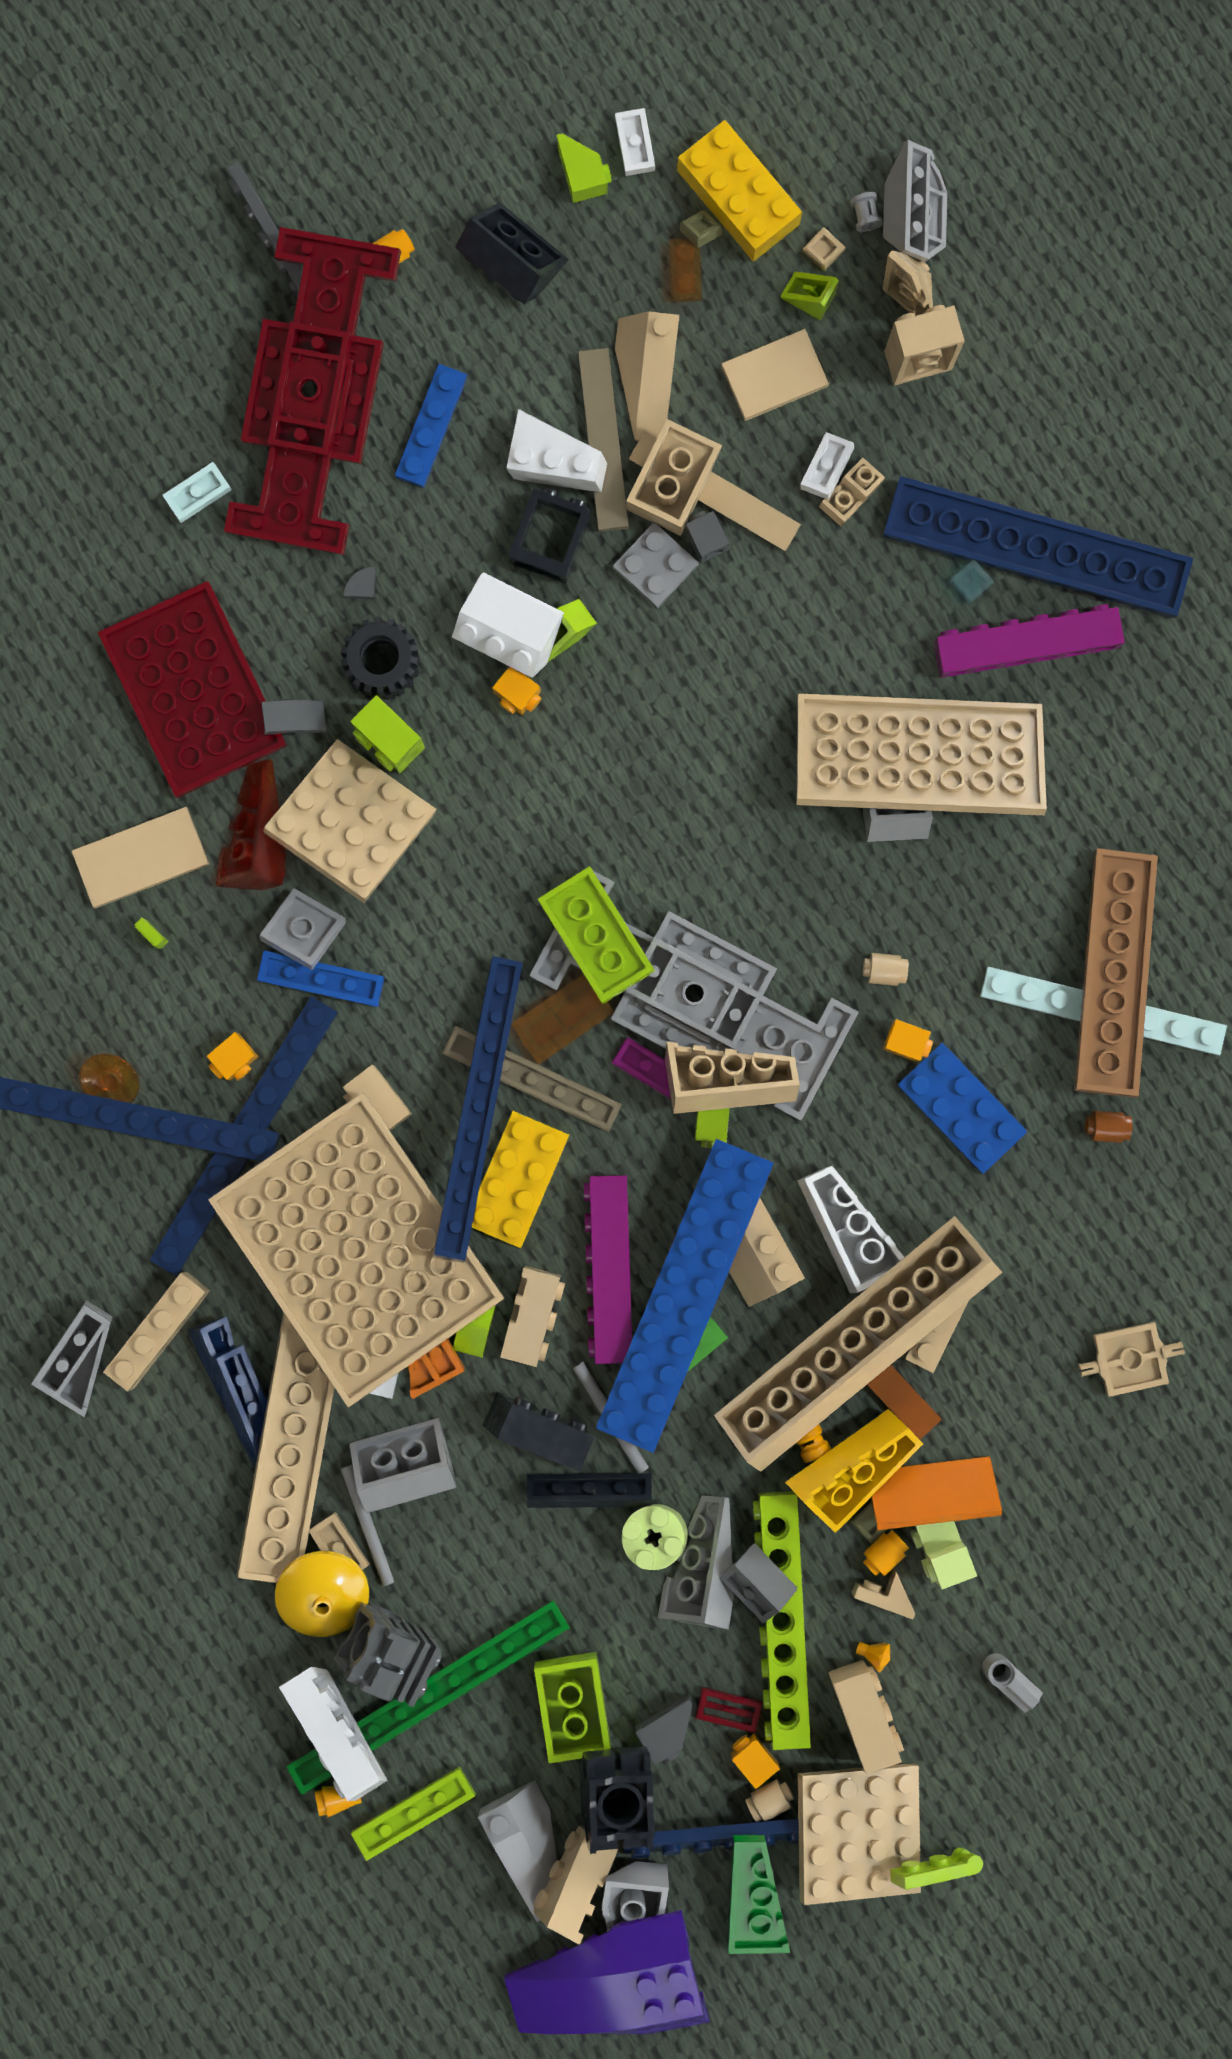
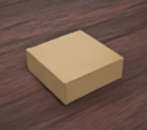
(824, 249)

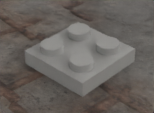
(655, 565)
(302, 929)

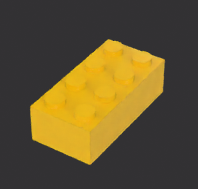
(739, 190)

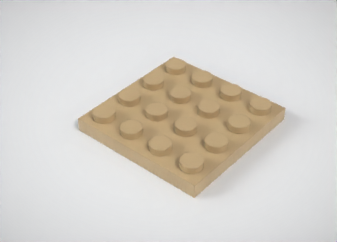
(350, 820)
(856, 1832)

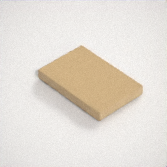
(774, 375)

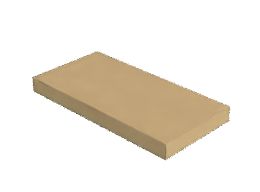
(140, 857)

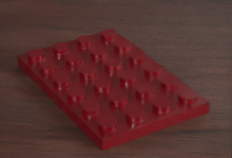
(191, 689)

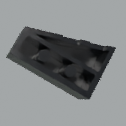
(538, 1431)

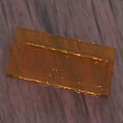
(561, 1019)

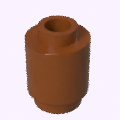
(1108, 1126)

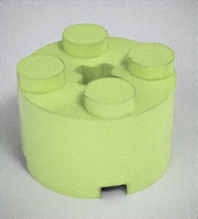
(649, 1554)

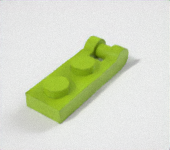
(937, 1869)

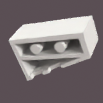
(553, 457)

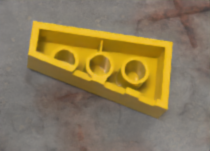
(855, 1469)

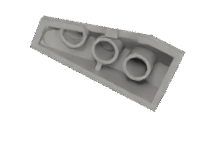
(523, 1838)
(635, 1893)

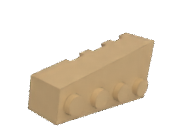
(727, 1079)

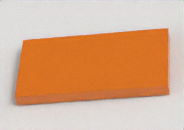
(937, 1494)

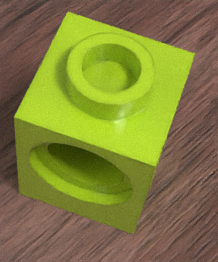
(711, 1126)

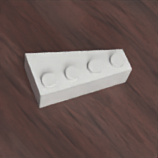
(849, 1230)
(333, 1733)

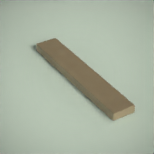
(603, 436)
(541, 1083)

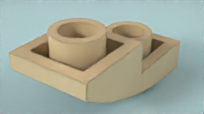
(852, 492)

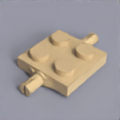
(1131, 1359)

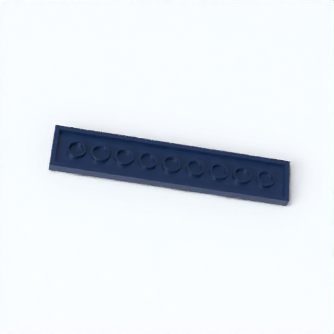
(1038, 547)

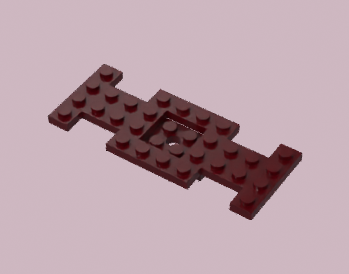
(303, 428)

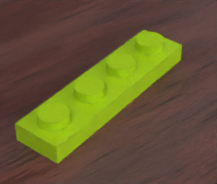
(413, 1813)

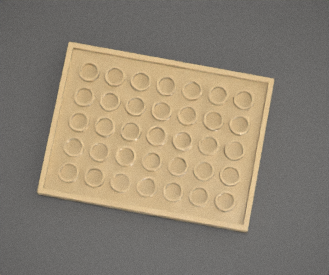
(349, 1248)

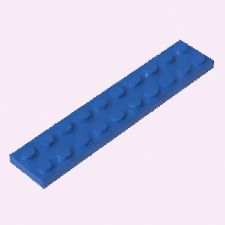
(684, 1295)

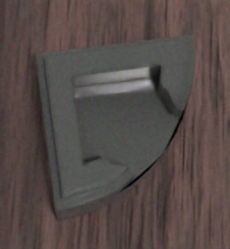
(361, 584)

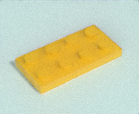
(517, 1178)

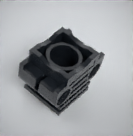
(629, 1815)

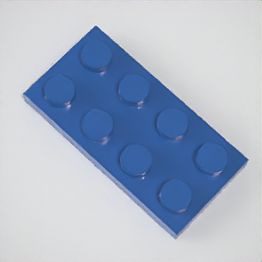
(962, 1108)

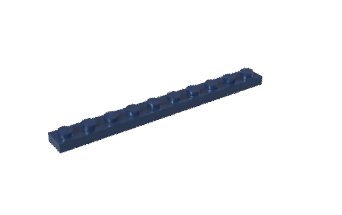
(477, 1110)
(256, 1113)
(137, 1120)

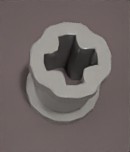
(866, 212)

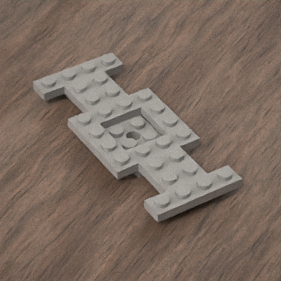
(732, 1003)

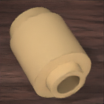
(885, 969)
(770, 1801)

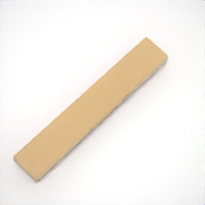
(735, 503)

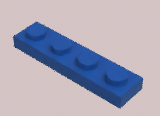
(431, 426)
(322, 980)

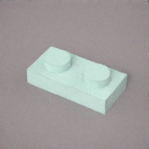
(197, 492)

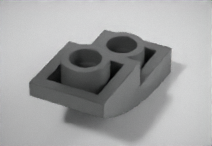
(293, 716)

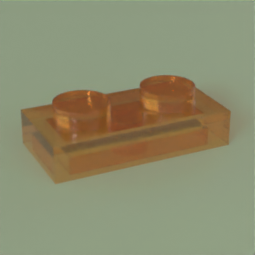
(685, 271)

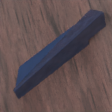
(233, 1380)

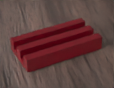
(755, 1715)

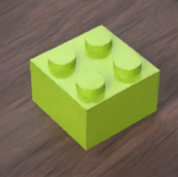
(387, 734)

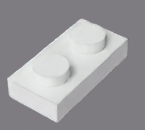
(635, 142)
(827, 465)

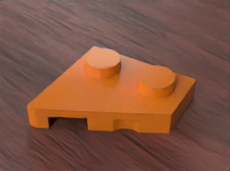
(434, 1368)

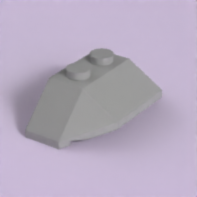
(915, 203)

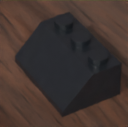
(510, 252)

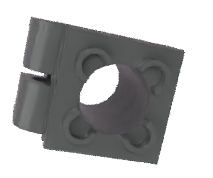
(388, 1655)

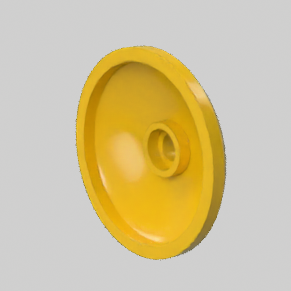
(316, 1580)

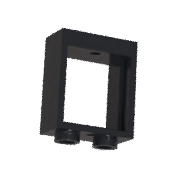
(539, 563)

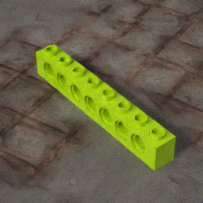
(796, 1731)

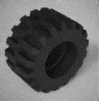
(380, 633)

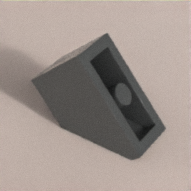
(666, 1730)

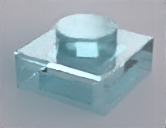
(971, 581)

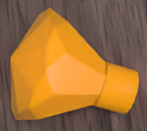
(876, 1654)

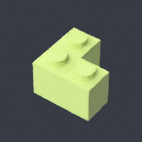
(945, 1554)

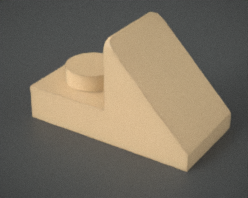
(893, 1599)

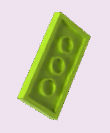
(596, 935)

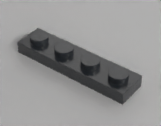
(589, 1490)

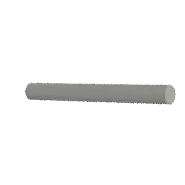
(600, 1401)
(368, 1529)

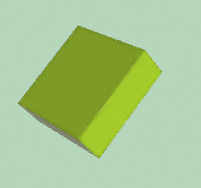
(151, 933)

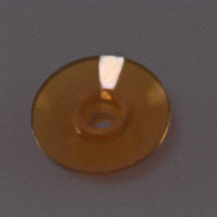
(97, 1079)

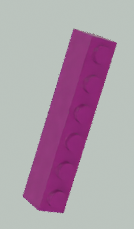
(1028, 641)
(609, 1267)

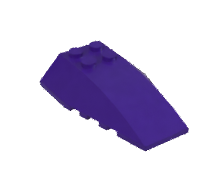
(613, 1983)

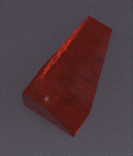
(253, 857)

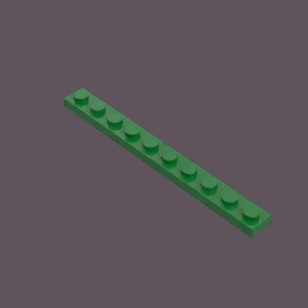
(444, 1687)

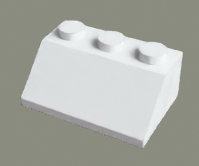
(508, 625)

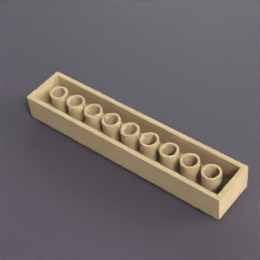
(857, 1344)

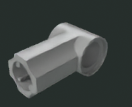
(1012, 1682)

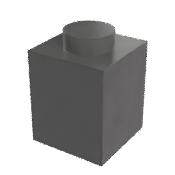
(706, 535)

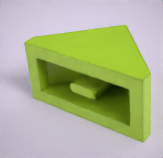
(810, 292)

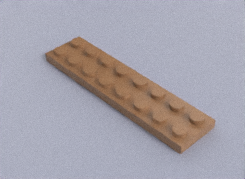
(1116, 973)

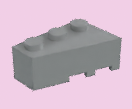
(75, 1360)

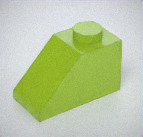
(582, 169)
(573, 626)
(474, 1336)

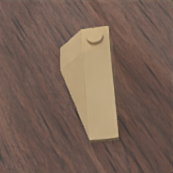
(646, 364)

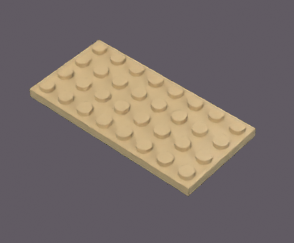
(920, 754)

